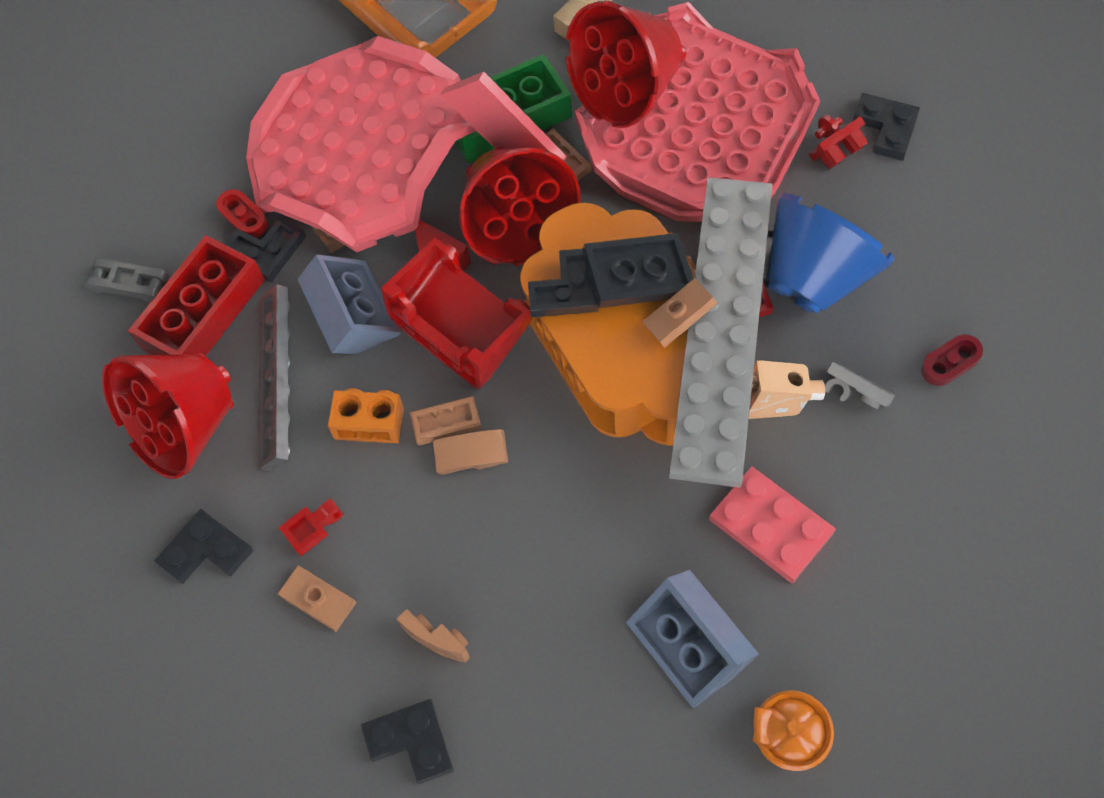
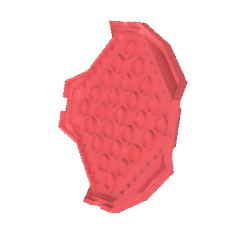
(722, 116)
(354, 141)

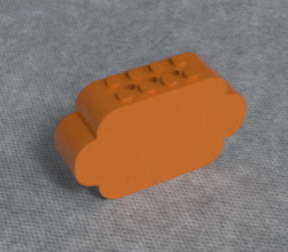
(609, 355)

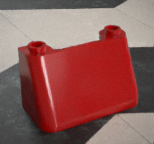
(454, 313)

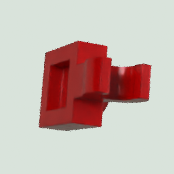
(306, 528)

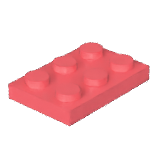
(772, 524)

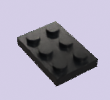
(636, 269)

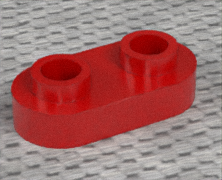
(245, 213)

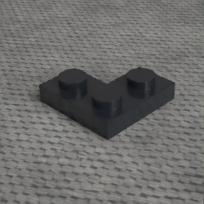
(893, 119)
(271, 251)
(566, 295)
(203, 539)
(412, 730)

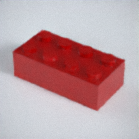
(198, 301)

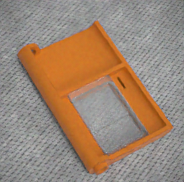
(421, 23)

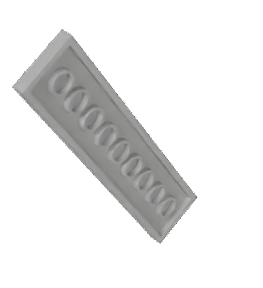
(723, 341)

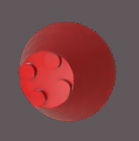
(621, 60)
(510, 199)
(167, 406)

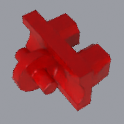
(828, 149)

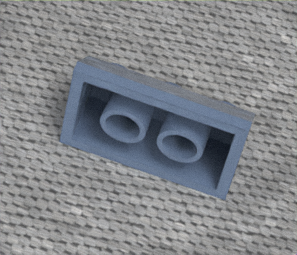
(347, 304)
(691, 637)

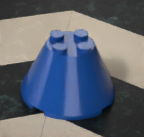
(820, 255)

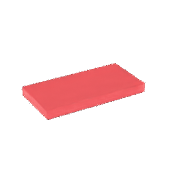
(496, 115)

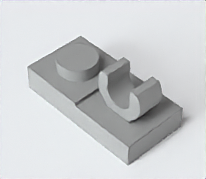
(872, 393)

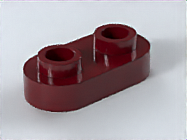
(950, 362)

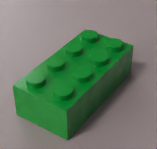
(536, 91)

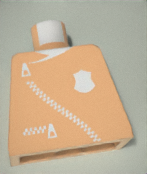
(782, 389)

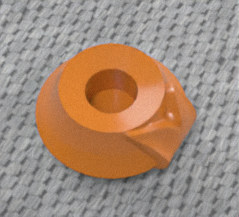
(793, 730)

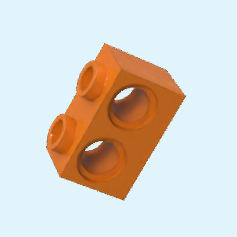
(364, 423)

